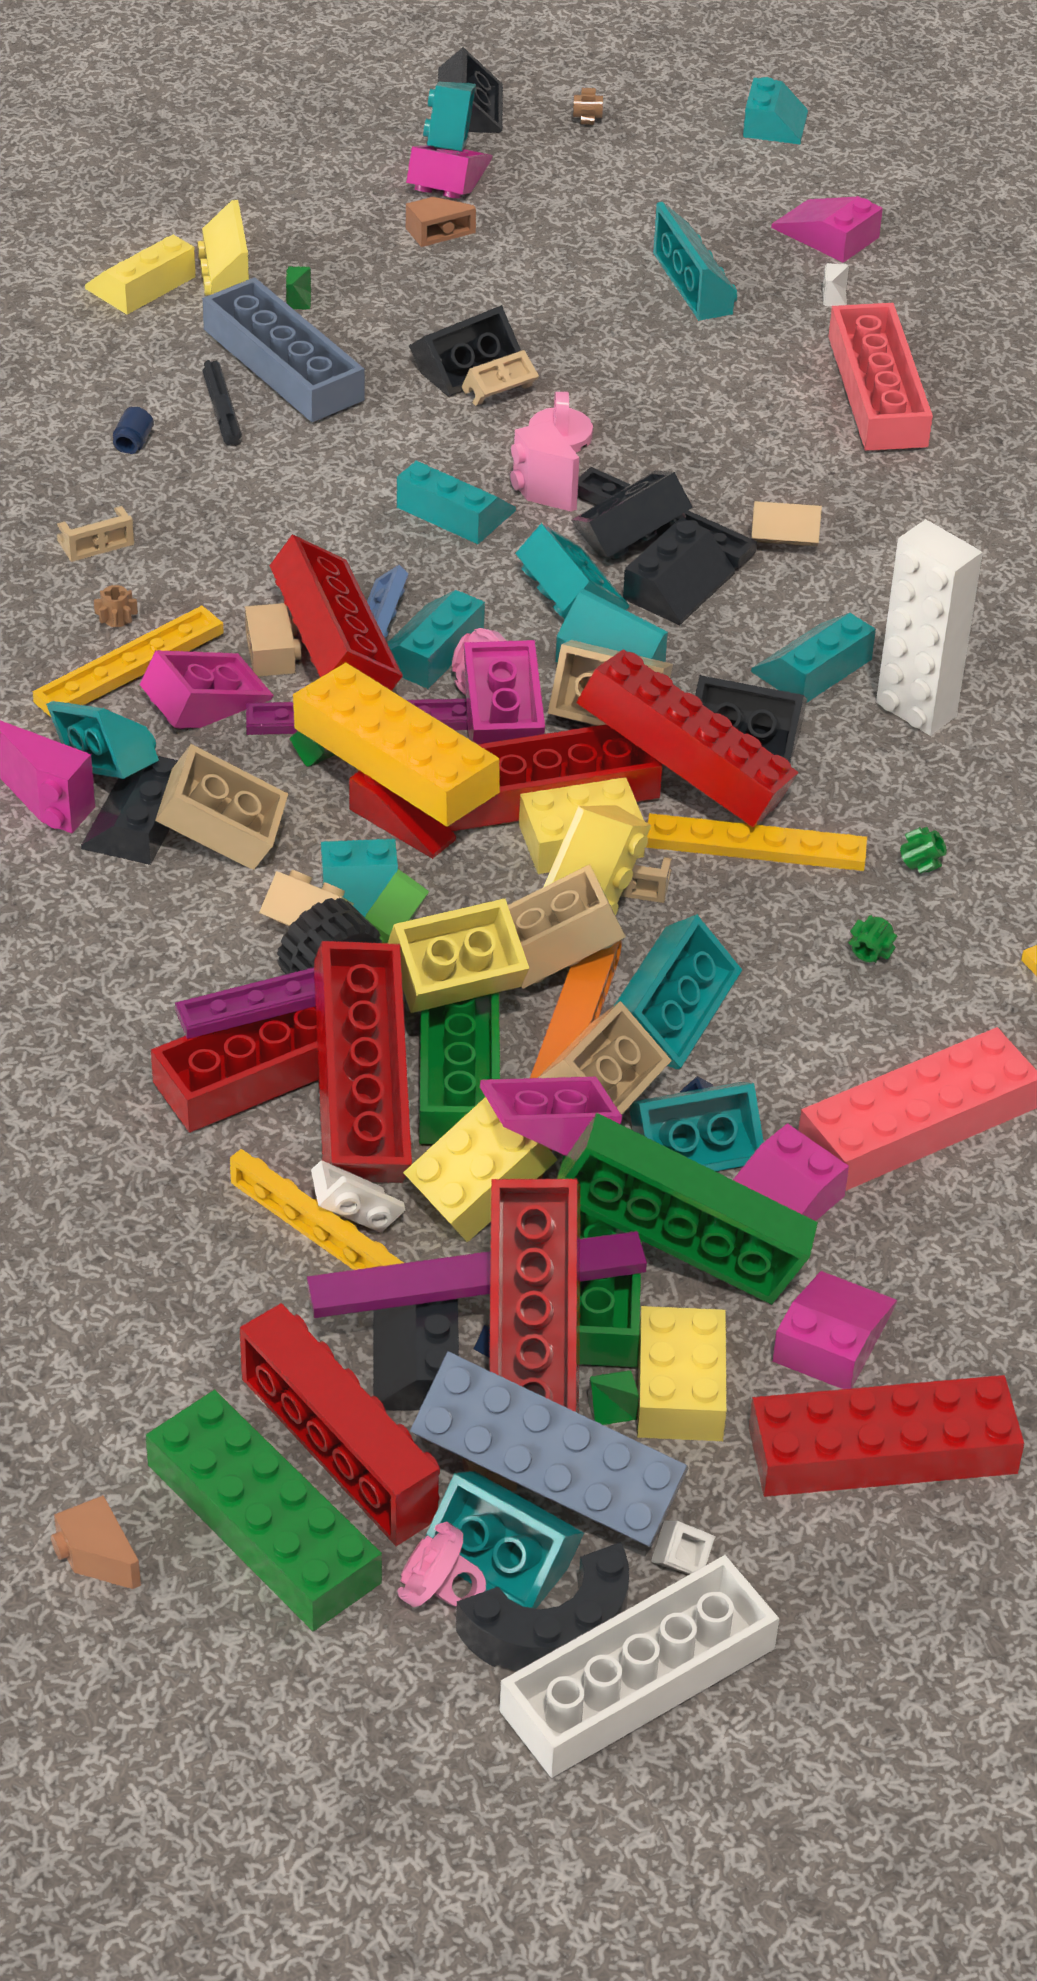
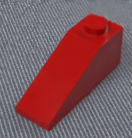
(397, 816)

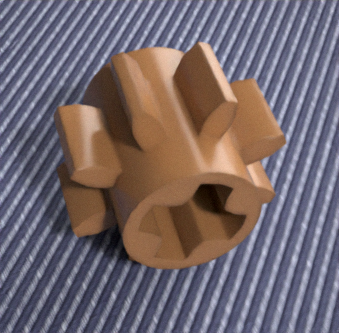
(588, 106)
(115, 606)

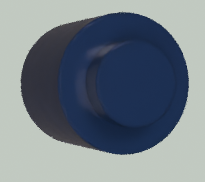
(132, 430)

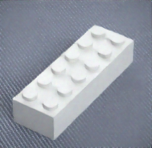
(928, 626)
(638, 1665)

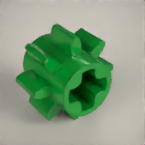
(923, 849)
(872, 939)

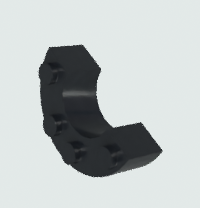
(519, 1635)

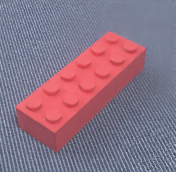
(880, 377)
(923, 1106)

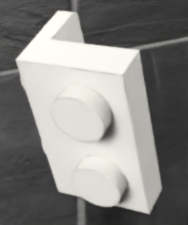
(354, 1197)

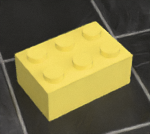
(548, 814)
(459, 955)
(460, 1167)
(682, 1373)

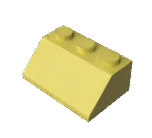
(223, 250)
(146, 275)
(606, 840)

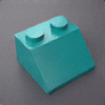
(774, 112)
(450, 115)
(359, 868)

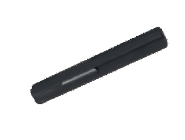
(222, 402)

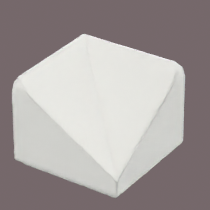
(835, 284)
(682, 1547)

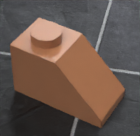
(439, 220)
(96, 1544)

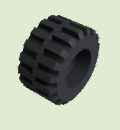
(324, 921)

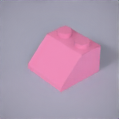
(545, 466)

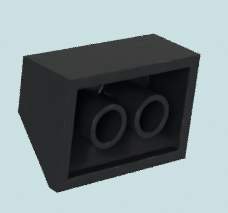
(488, 96)
(452, 351)
(633, 514)
(677, 572)
(763, 712)
(128, 817)
(410, 1351)

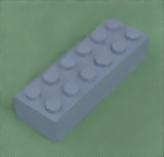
(284, 349)
(549, 1449)

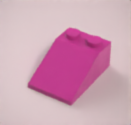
(446, 169)
(833, 225)
(201, 686)
(502, 691)
(47, 777)
(549, 1108)
(796, 1173)
(832, 1330)

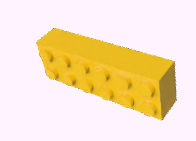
(396, 744)

